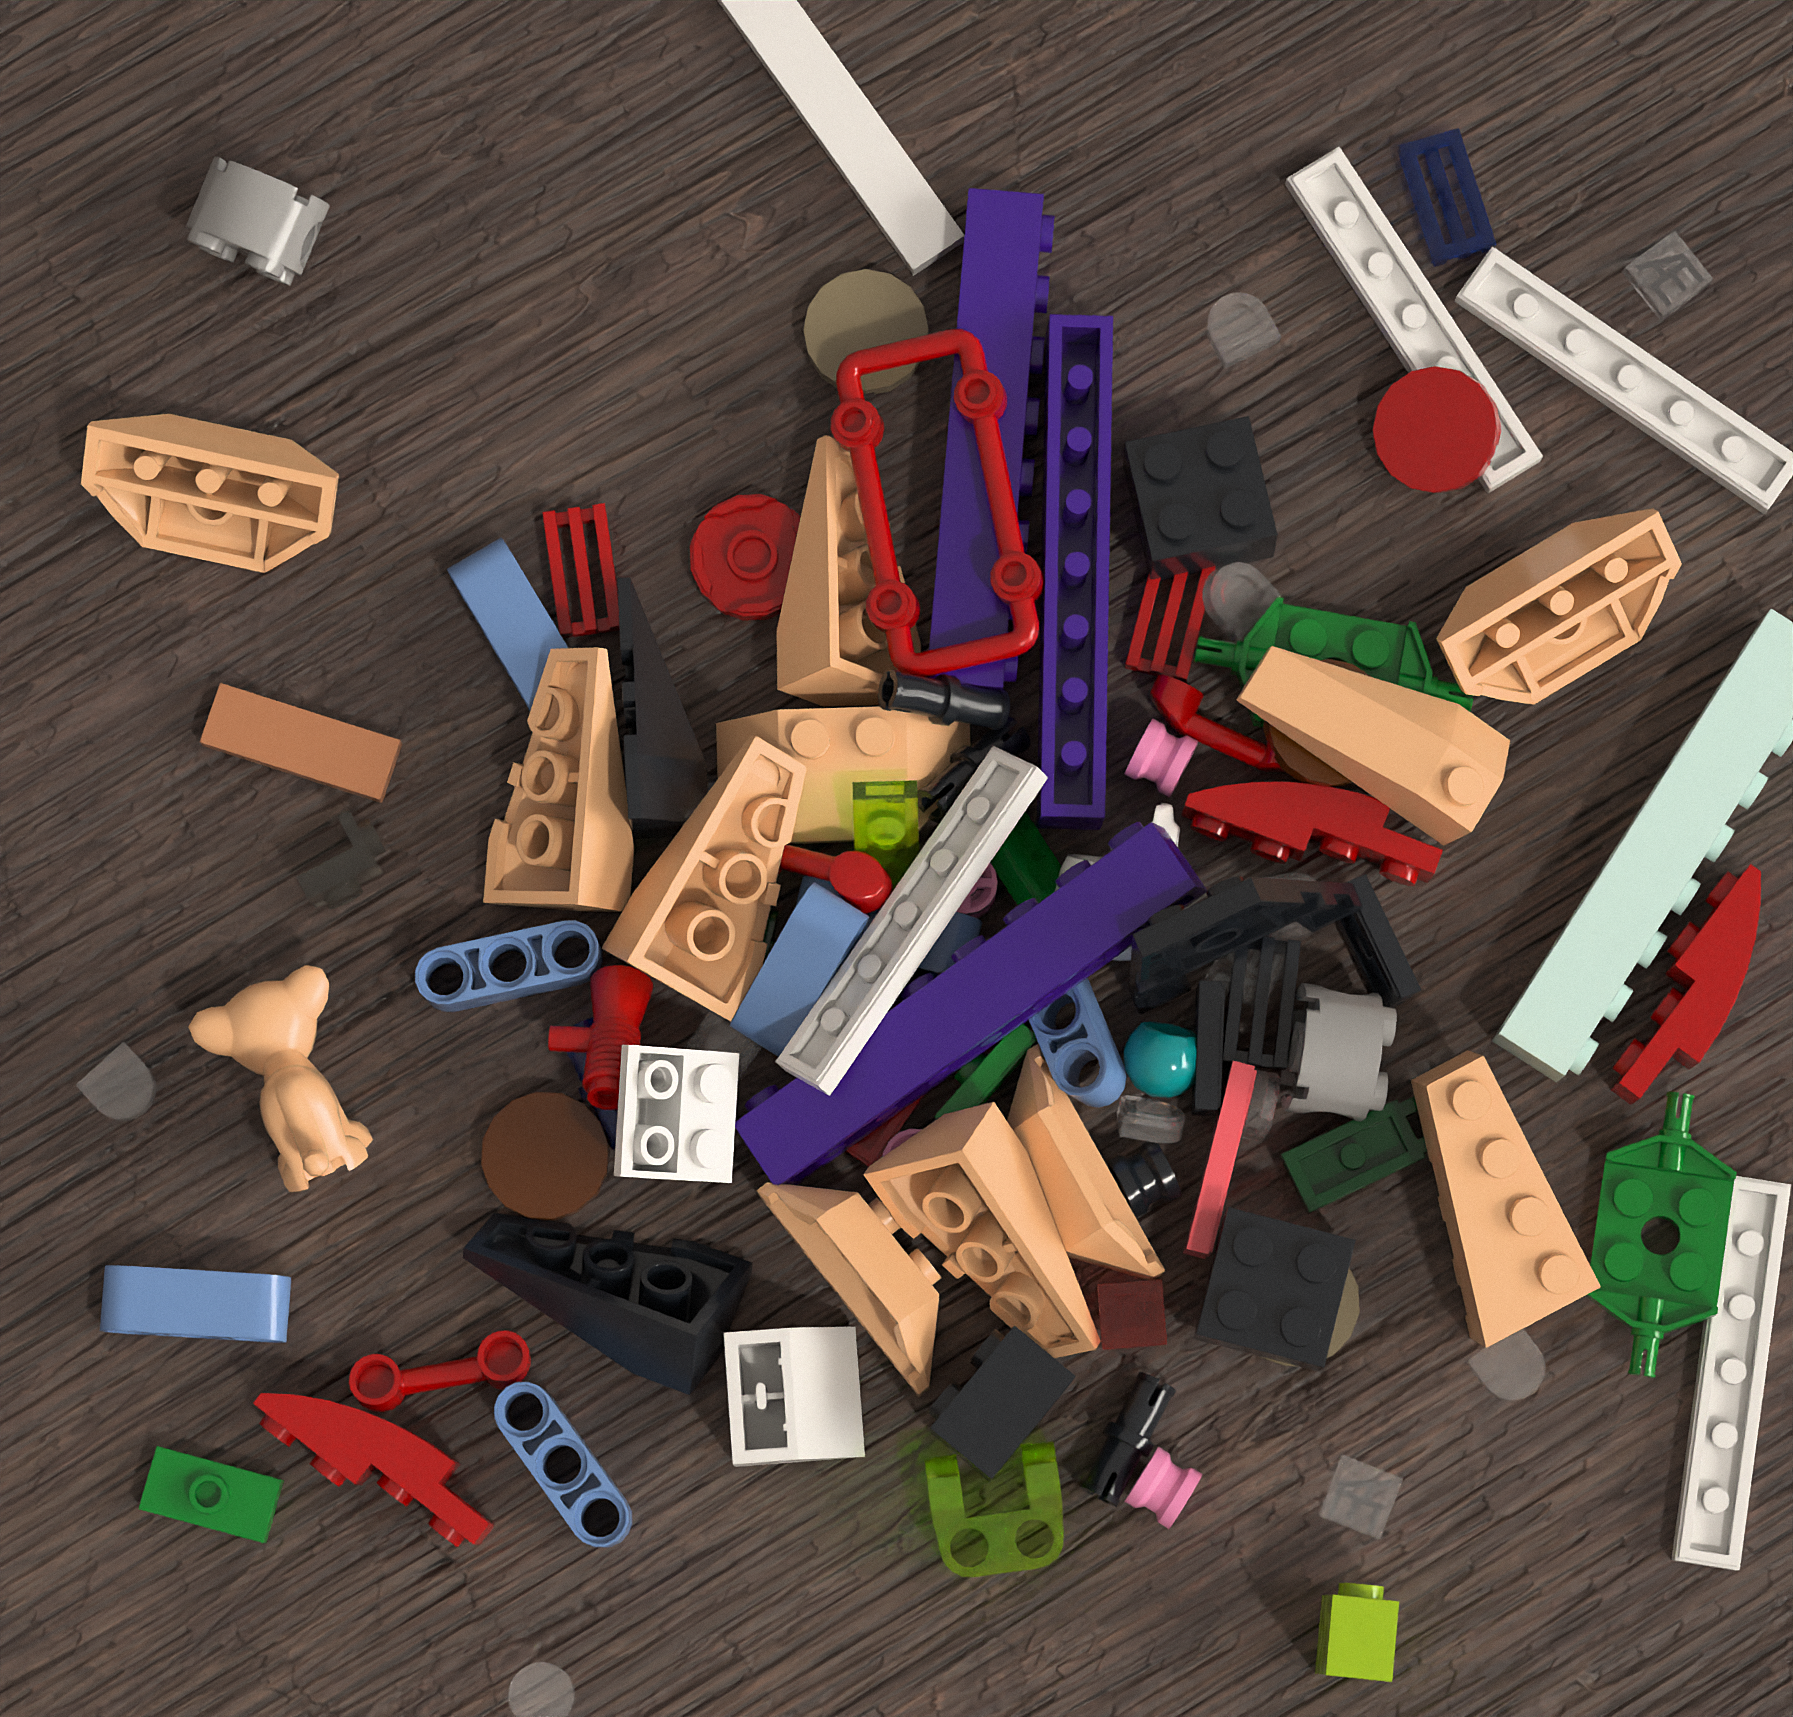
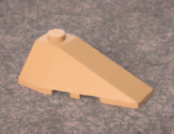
(1395, 743)
(567, 819)

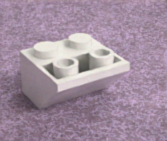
(676, 1114)
(793, 1395)

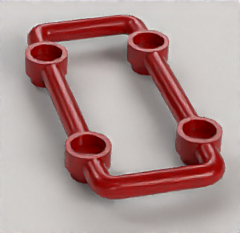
(1014, 575)

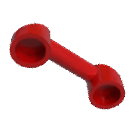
(1179, 705)
(853, 874)
(382, 1386)

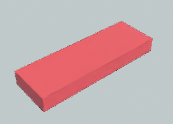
(1220, 1160)

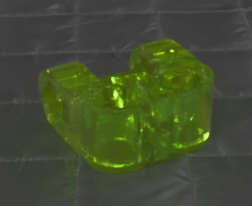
(998, 1529)

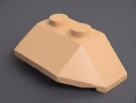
(209, 489)
(1560, 607)
(844, 749)
(1074, 1178)
(866, 1269)

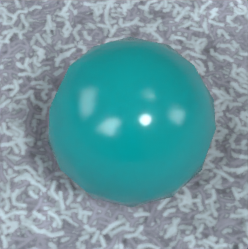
(1161, 1059)

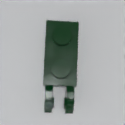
(1354, 1155)

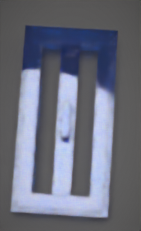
(1461, 246)

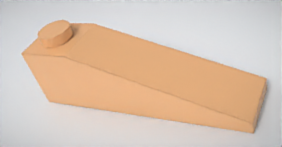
(823, 632)
(710, 893)
(982, 1206)

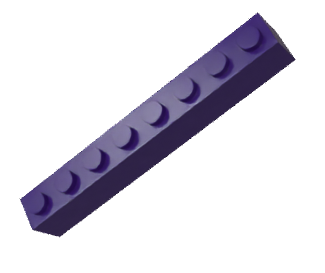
(998, 307)
(1075, 571)
(974, 1002)

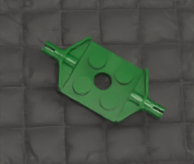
(1374, 646)
(1669, 1181)

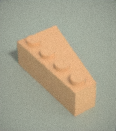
(1500, 1213)

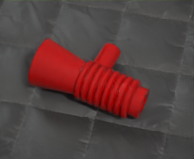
(618, 1006)

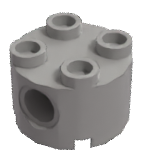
(257, 218)
(1337, 1053)

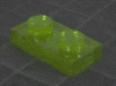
(887, 824)

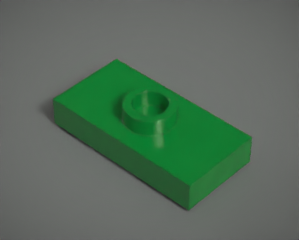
(1026, 863)
(986, 1073)
(211, 1494)

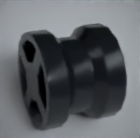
(1145, 1178)

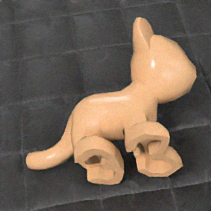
(272, 1034)

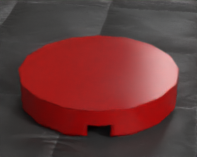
(1436, 429)
(745, 555)

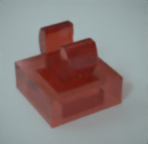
(1131, 1315)

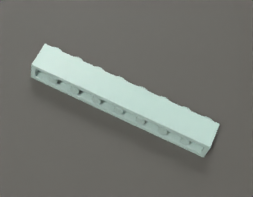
(1656, 859)

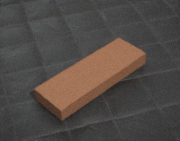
(301, 743)

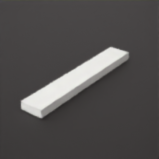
(847, 129)
(1400, 294)
(1627, 380)
(911, 920)
(1732, 1381)

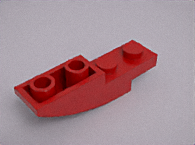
(1287, 814)
(1711, 969)
(357, 1442)

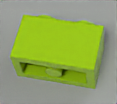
(1357, 1633)

